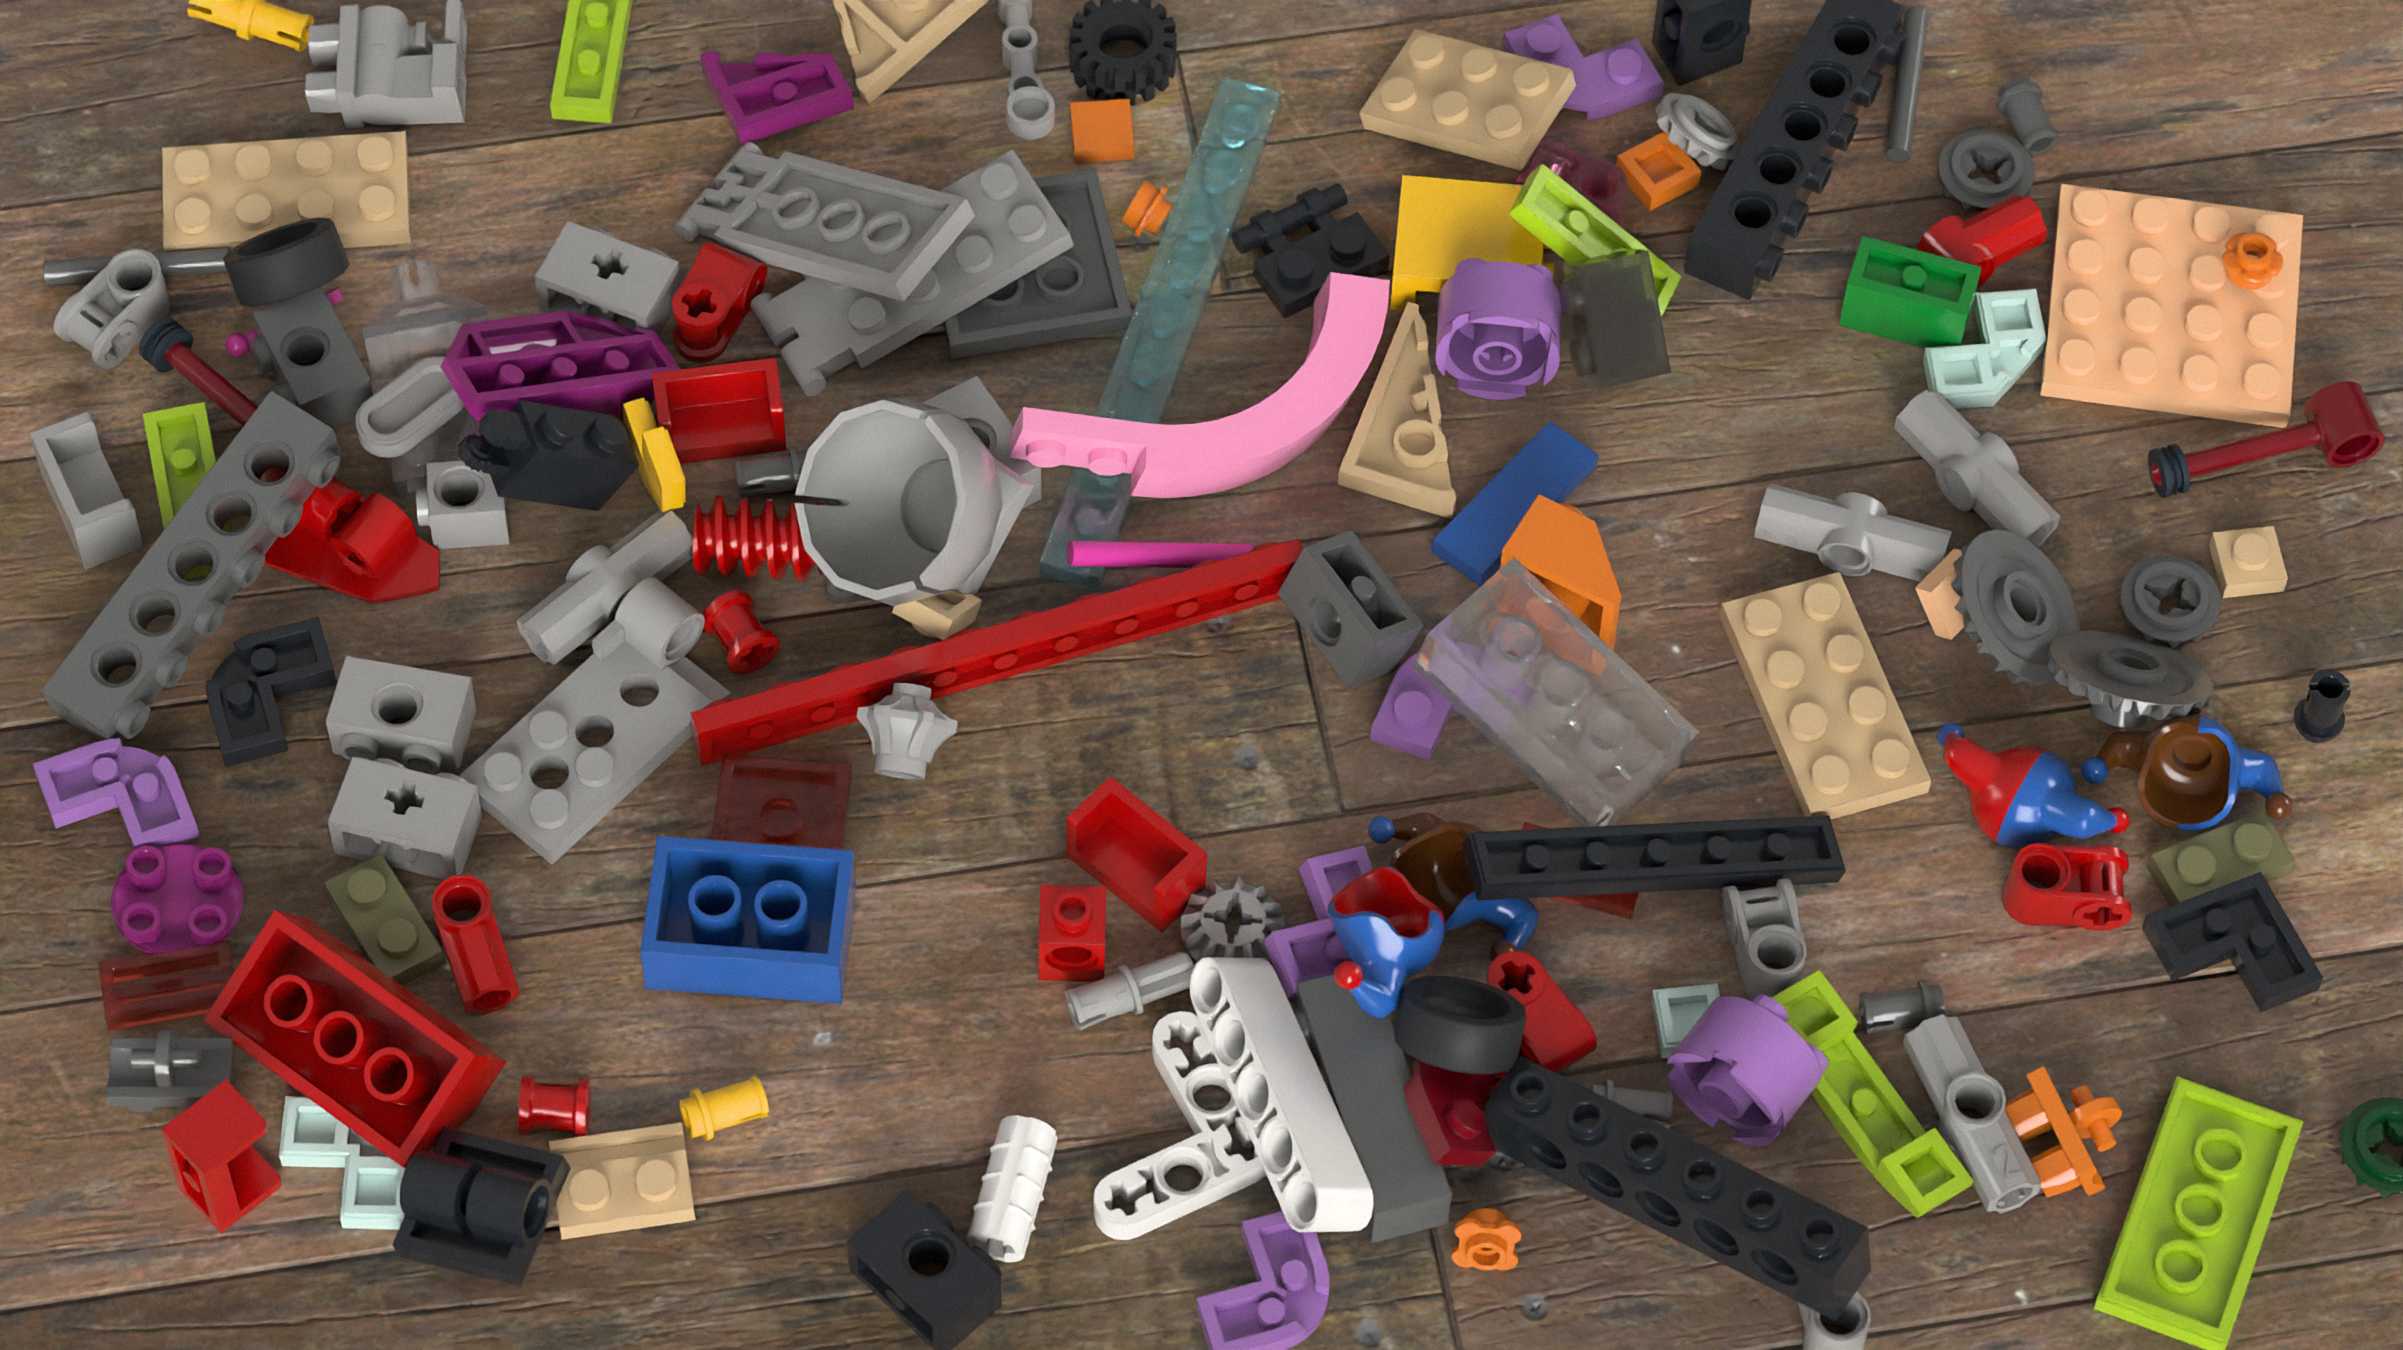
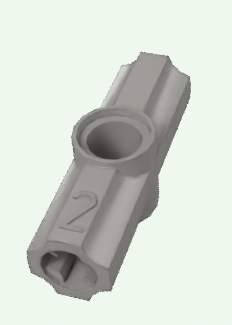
(1975, 468)
(1851, 533)
(601, 582)
(1985, 1145)

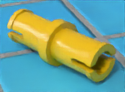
(256, 19)

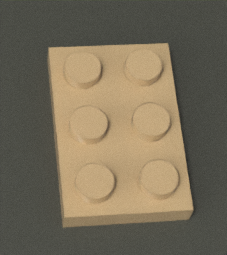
(1468, 99)

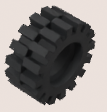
(1122, 75)

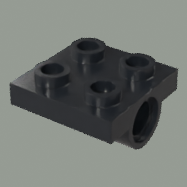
(478, 1205)

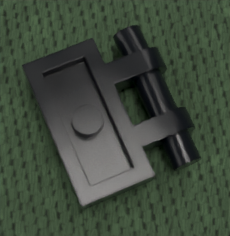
(1298, 270)

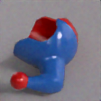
(2024, 793)
(1386, 934)

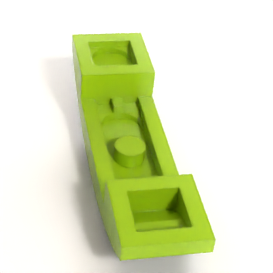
(1866, 1108)

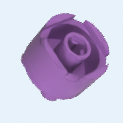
(1498, 328)
(1745, 1068)

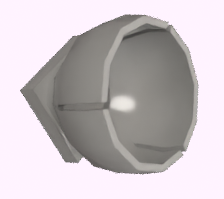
(917, 502)

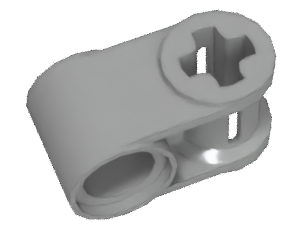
(109, 315)
(1763, 931)

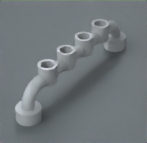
(1028, 106)

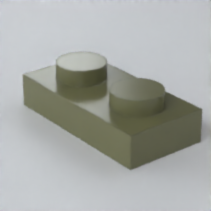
(2221, 858)
(384, 920)

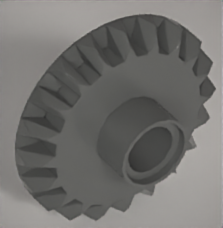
(2013, 604)
(2128, 677)

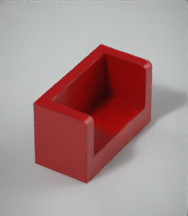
(721, 410)
(1135, 853)
(216, 1158)

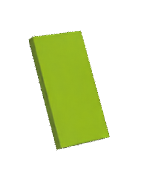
(2199, 1215)

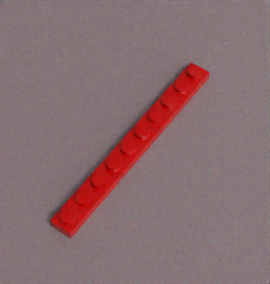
(996, 652)

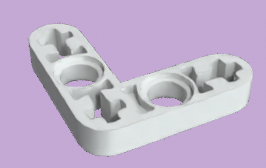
(1206, 1151)

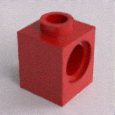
(1072, 933)

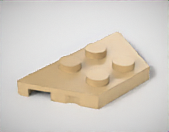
(894, 35)

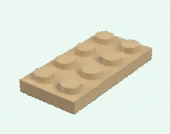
(247, 188)
(1824, 698)

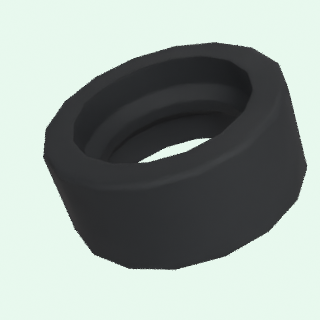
(286, 262)
(1460, 1024)

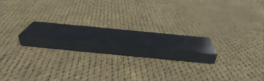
(1652, 857)

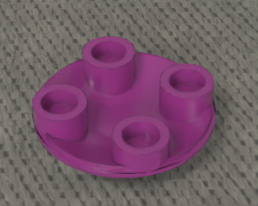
(176, 897)

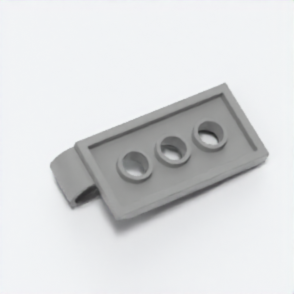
(635, 650)

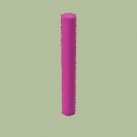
(1149, 553)

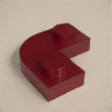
(1450, 1113)

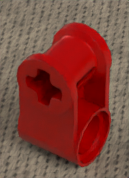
(714, 301)
(2073, 887)
(1555, 1028)

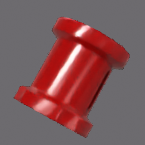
(740, 632)
(554, 1106)

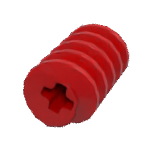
(750, 540)

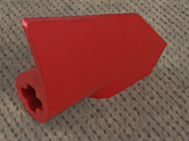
(357, 547)

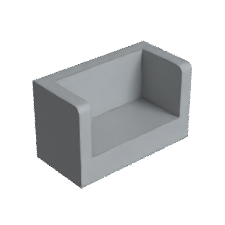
(85, 491)

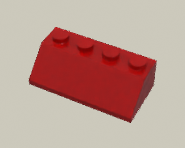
(352, 1038)

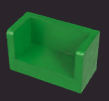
(1909, 295)

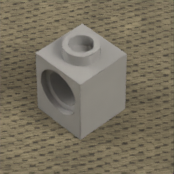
(473, 525)

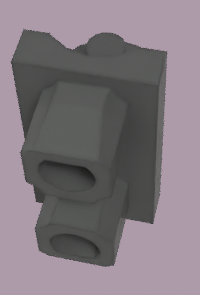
(166, 1070)

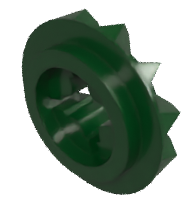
(2363, 1137)

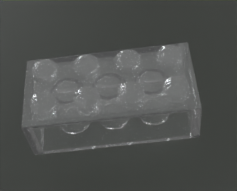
(1555, 698)

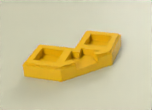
(655, 455)

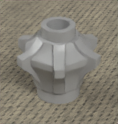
(905, 731)

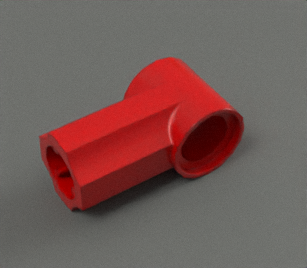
(1988, 236)
(473, 946)

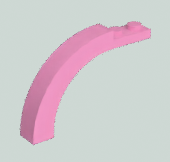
(1236, 448)

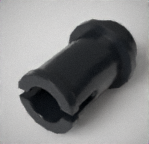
(2321, 712)

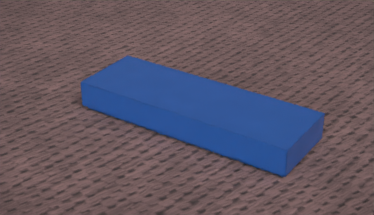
(1547, 466)

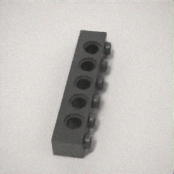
(195, 537)

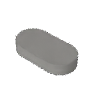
(407, 409)

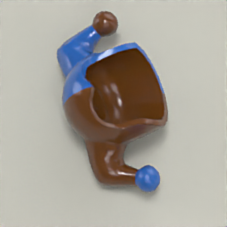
(2190, 771)
(1439, 872)

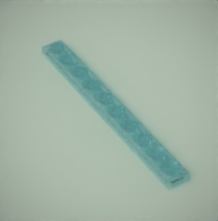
(1167, 312)

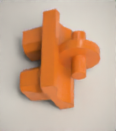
(2069, 1162)

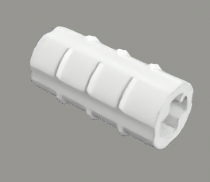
(1012, 1187)

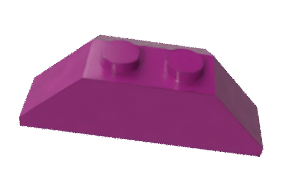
(554, 361)

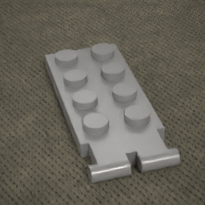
(827, 220)
(834, 324)

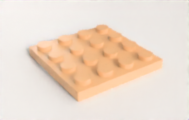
(2153, 319)

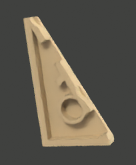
(1399, 437)

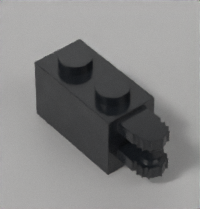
(552, 454)

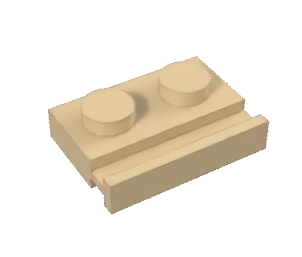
(624, 1181)

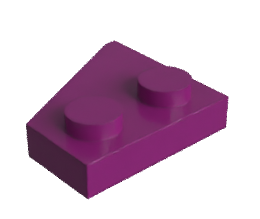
(776, 91)

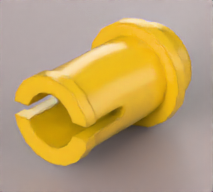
(723, 1107)

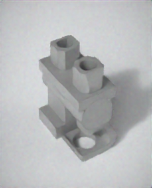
(389, 68)

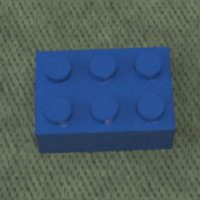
(748, 919)

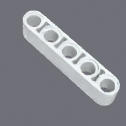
(1281, 1095)

